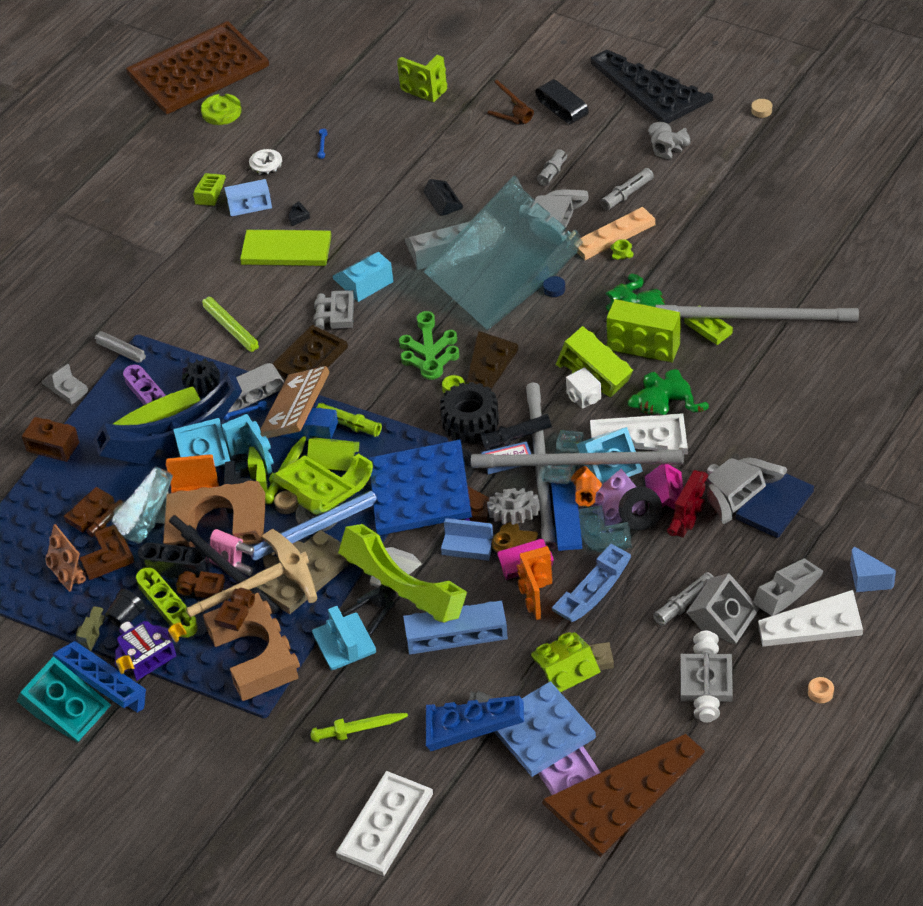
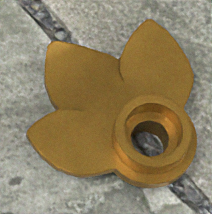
(511, 536)

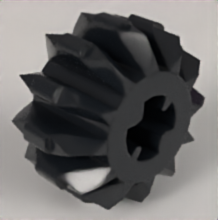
(201, 375)

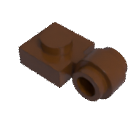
(204, 586)
(234, 613)

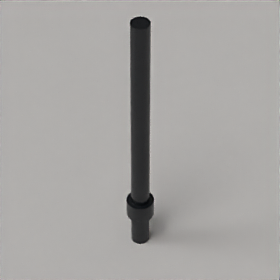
(190, 534)

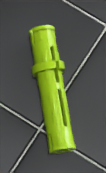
(356, 422)

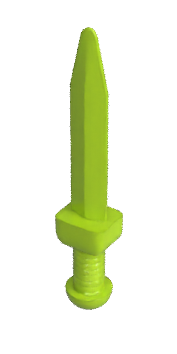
(291, 457)
(341, 729)

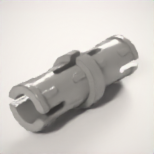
(552, 167)

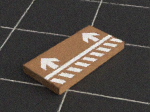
(294, 402)

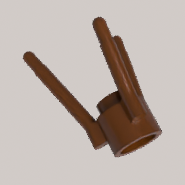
(521, 112)

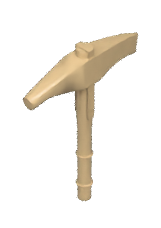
(291, 564)

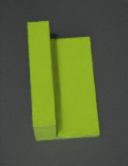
(332, 453)

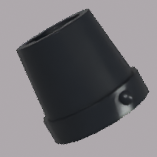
(124, 608)

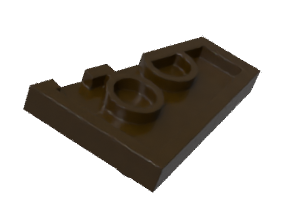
(490, 359)

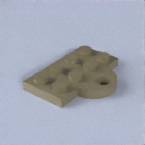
(323, 566)

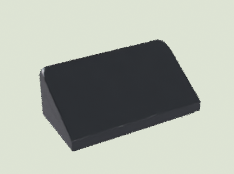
(442, 197)

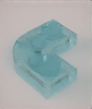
(599, 536)

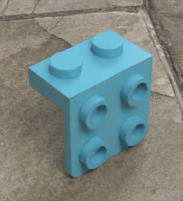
(244, 433)

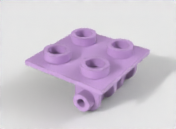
(611, 494)

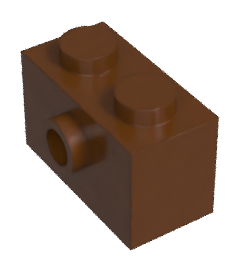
(50, 439)

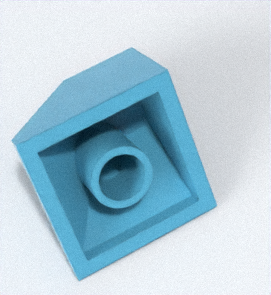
(610, 442)

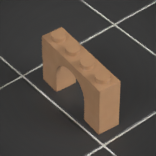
(244, 499)
(270, 668)

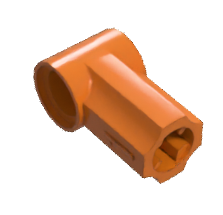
(586, 486)

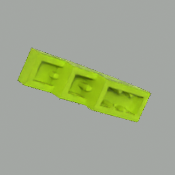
(162, 407)

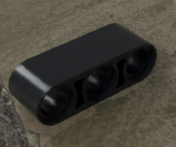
(561, 101)
(173, 559)

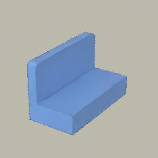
(467, 539)

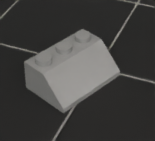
(428, 246)

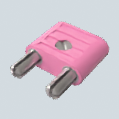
(231, 549)

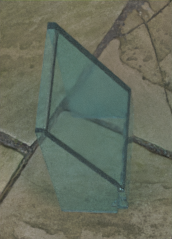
(503, 255)

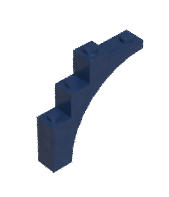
(141, 441)

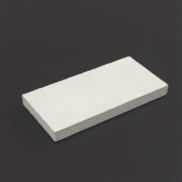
(384, 823)

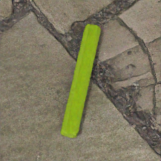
(230, 324)

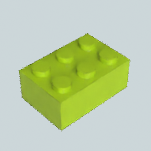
(643, 330)

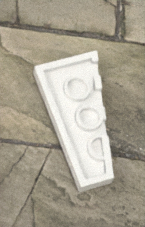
(648, 432)
(816, 621)

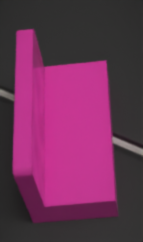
(666, 483)
(510, 557)

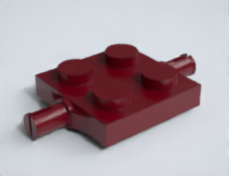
(688, 504)

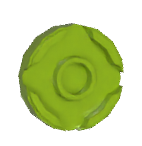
(221, 109)

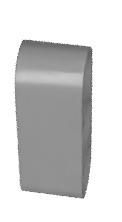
(257, 385)

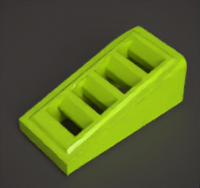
(209, 189)

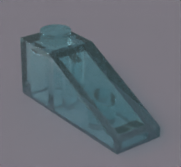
(143, 507)

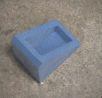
(870, 573)

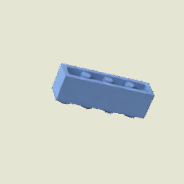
(474, 626)

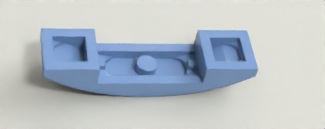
(594, 586)

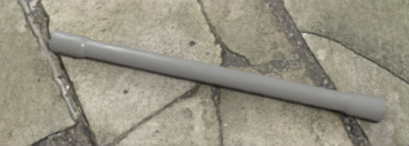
(838, 314)
(661, 457)
(547, 530)

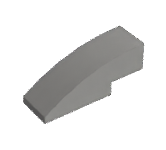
(787, 586)

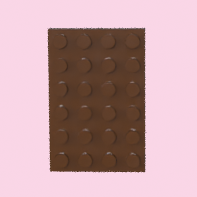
(197, 67)

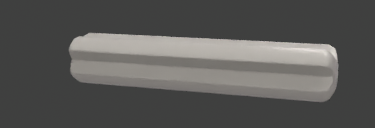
(120, 346)

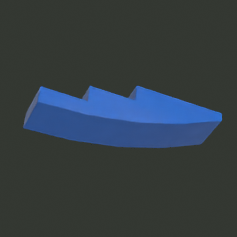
(566, 516)

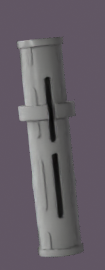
(620, 193)
(677, 604)

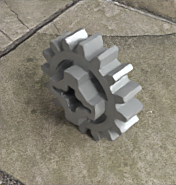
(513, 506)

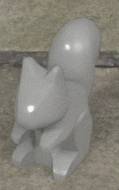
(665, 140)

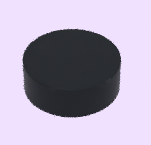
(241, 463)

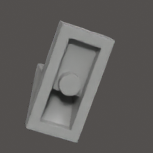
(65, 384)

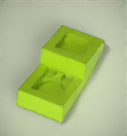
(256, 468)

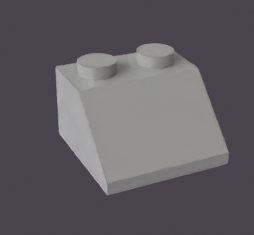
(723, 608)

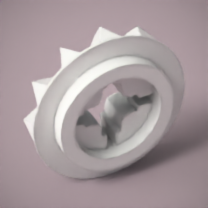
(264, 156)

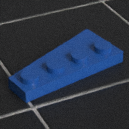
(463, 722)

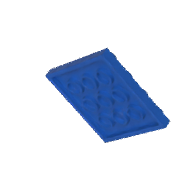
(419, 487)

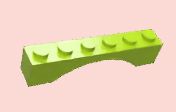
(367, 551)

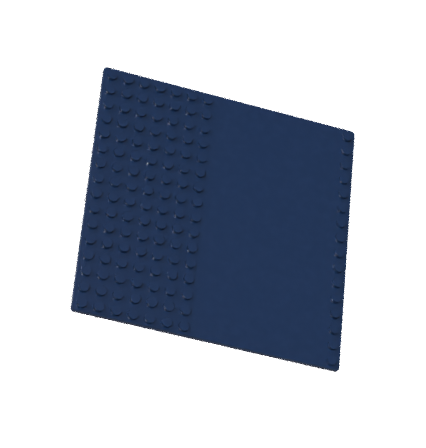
(53, 487)

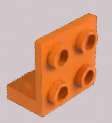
(192, 472)
(534, 573)

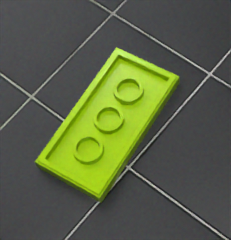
(286, 247)

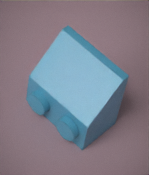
(366, 276)

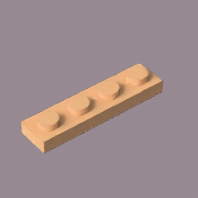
(619, 229)

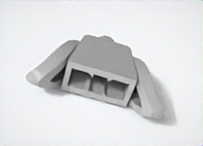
(562, 203)
(738, 482)

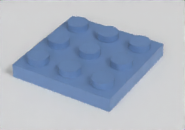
(548, 732)

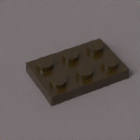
(310, 351)

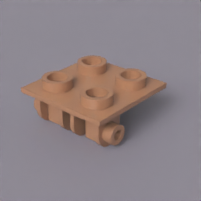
(63, 560)

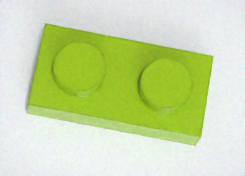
(711, 328)

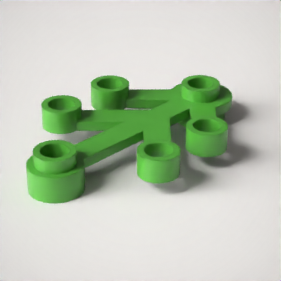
(431, 368)

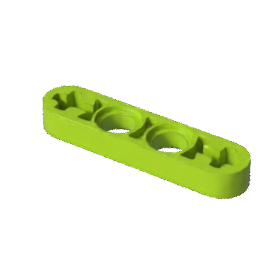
(164, 603)

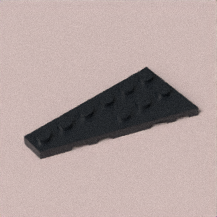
(652, 90)

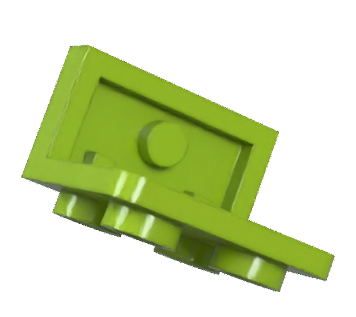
(423, 81)
(566, 661)

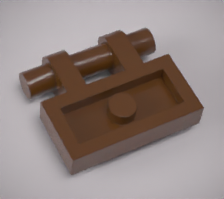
(90, 508)

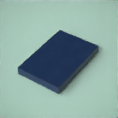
(775, 505)

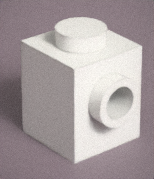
(583, 388)

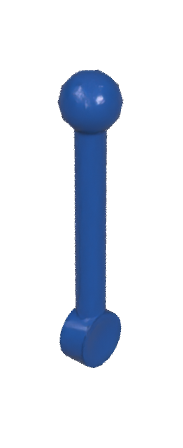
(322, 132)
(262, 405)

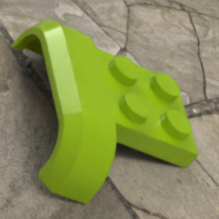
(320, 488)

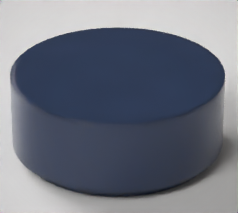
(554, 286)

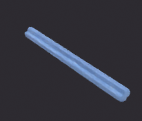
(319, 522)

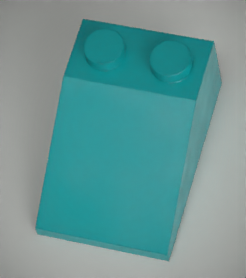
(63, 700)

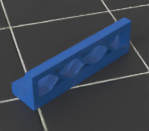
(102, 676)

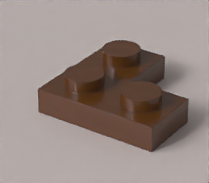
(111, 556)

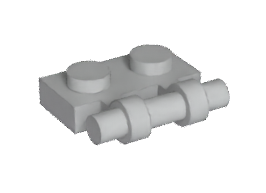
(341, 309)

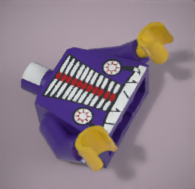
(145, 647)

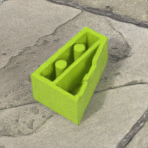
(587, 351)

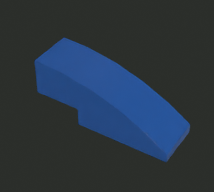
(319, 423)

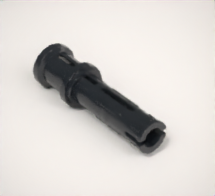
(505, 435)

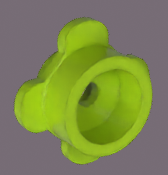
(621, 249)

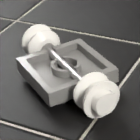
(706, 677)

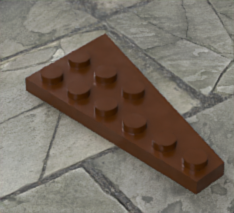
(615, 799)

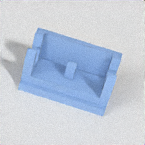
(248, 197)

